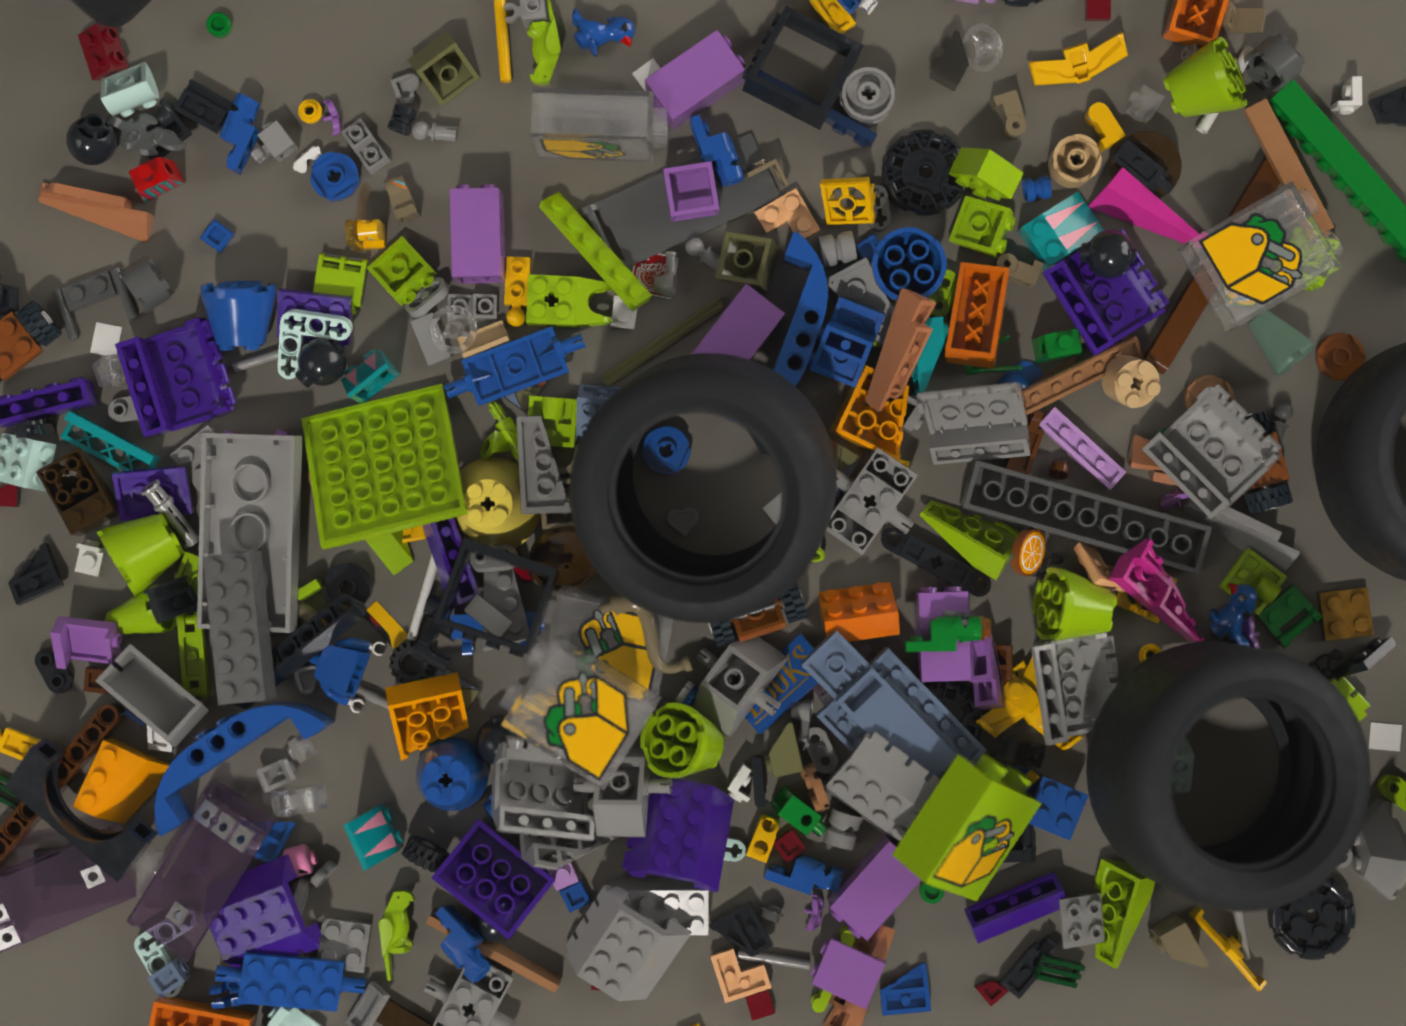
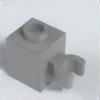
(529, 11)
(276, 143)

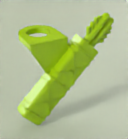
(504, 438)

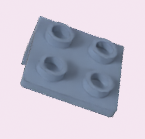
(589, 400)

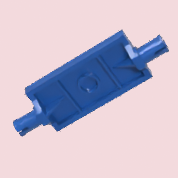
(515, 366)
(290, 981)

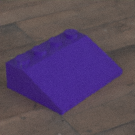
(493, 879)

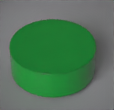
(219, 25)
(930, 893)

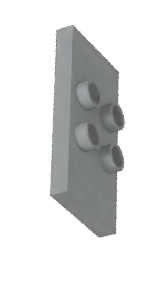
(253, 505)

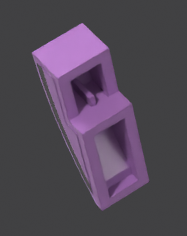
(986, 675)

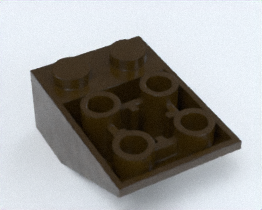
(78, 493)

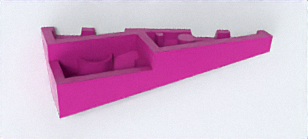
(1134, 203)
(1144, 578)

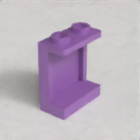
(85, 641)
(847, 972)

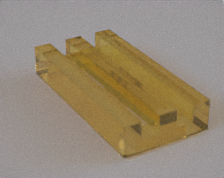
(351, 232)

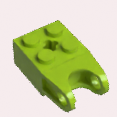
(573, 304)

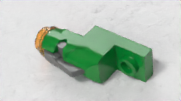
(947, 630)

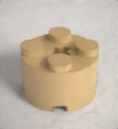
(1088, 161)
(1131, 381)

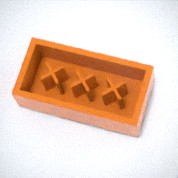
(1194, 21)
(977, 315)
(191, 1013)

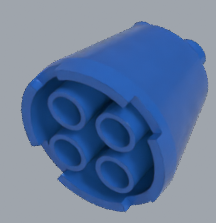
(915, 252)
(239, 312)
(462, 763)

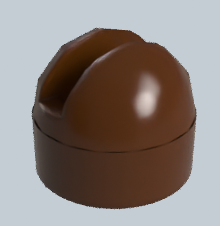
(1059, 470)

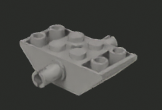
(858, 523)
(724, 700)
(624, 809)
(484, 995)

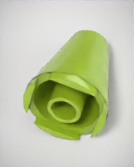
(137, 617)

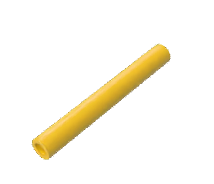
(502, 41)

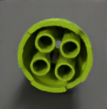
(1207, 82)
(141, 549)
(1071, 606)
(680, 741)

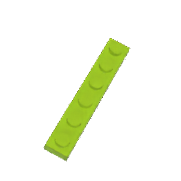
(595, 251)

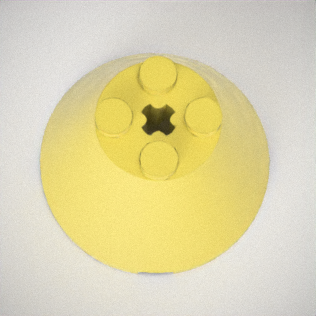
(504, 524)

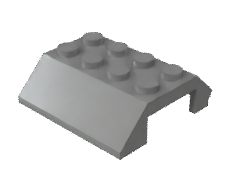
(976, 423)
(1214, 451)
(1073, 683)
(881, 786)
(537, 794)
(621, 948)

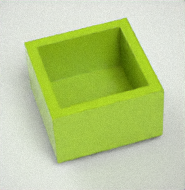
(985, 173)

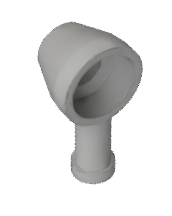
(666, 283)
(803, 712)

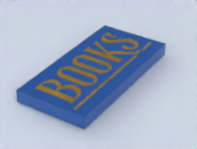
(787, 686)

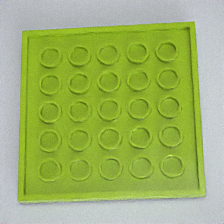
(383, 466)

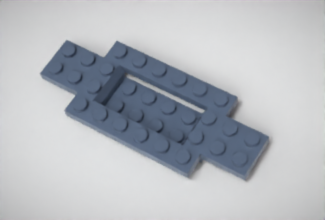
(868, 702)

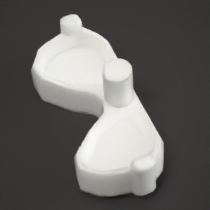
(300, 163)

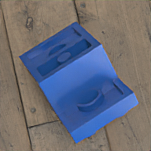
(847, 341)
(1059, 807)

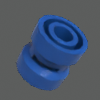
(1036, 188)

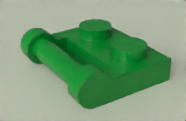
(1283, 609)

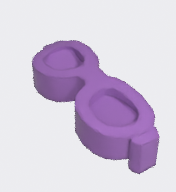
(334, 117)
(1170, 499)
(1248, 630)
(817, 908)

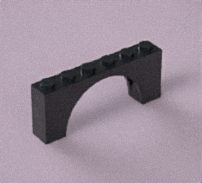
(38, 788)

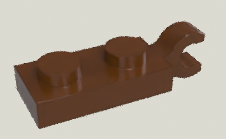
(1024, 463)

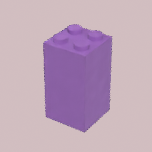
(696, 78)
(477, 234)
(742, 326)
(940, 665)
(872, 890)

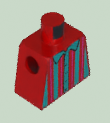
(154, 178)

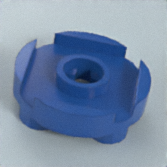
(321, 174)
(662, 437)

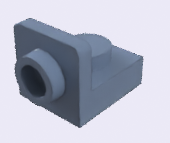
(169, 977)

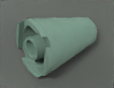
(1279, 342)

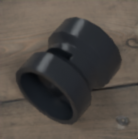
(402, 119)

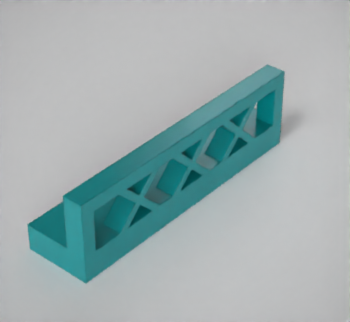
(110, 438)

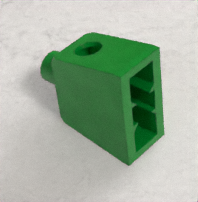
(1057, 346)
(798, 812)

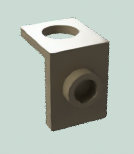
(1244, 19)
(762, 165)

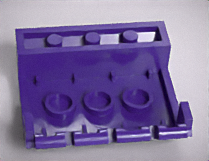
(1105, 307)
(176, 378)
(683, 835)
(263, 916)

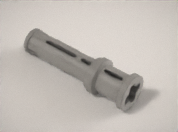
(164, 504)

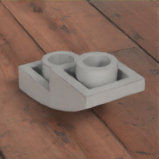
(365, 146)
(479, 305)

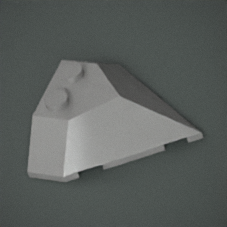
(1381, 850)
(557, 852)

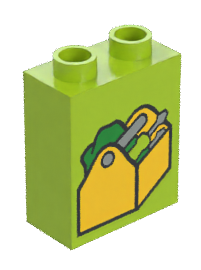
(968, 826)

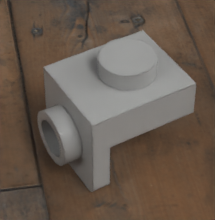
(914, 420)
(276, 774)

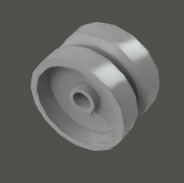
(864, 83)

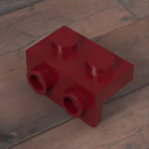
(102, 51)

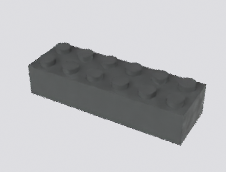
(239, 627)

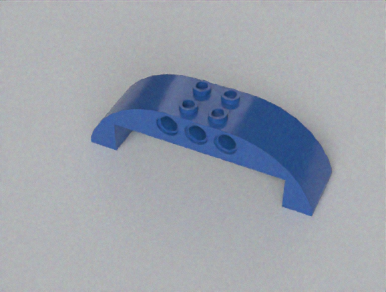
(812, 302)
(191, 765)

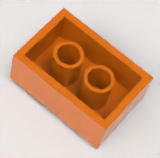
(860, 611)

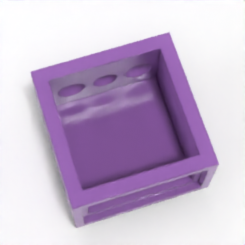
(691, 191)

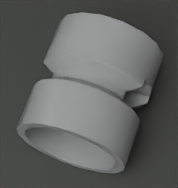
(837, 248)
(842, 829)

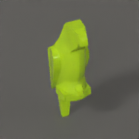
(545, 48)
(395, 928)

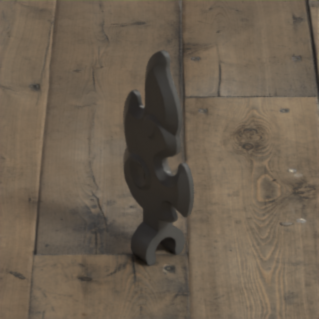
(144, 142)

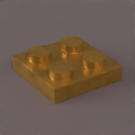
(1345, 614)

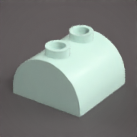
(129, 89)

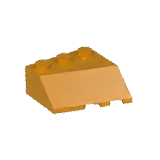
(867, 426)
(426, 711)
(119, 781)

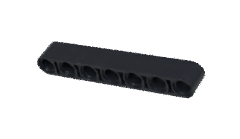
(313, 637)

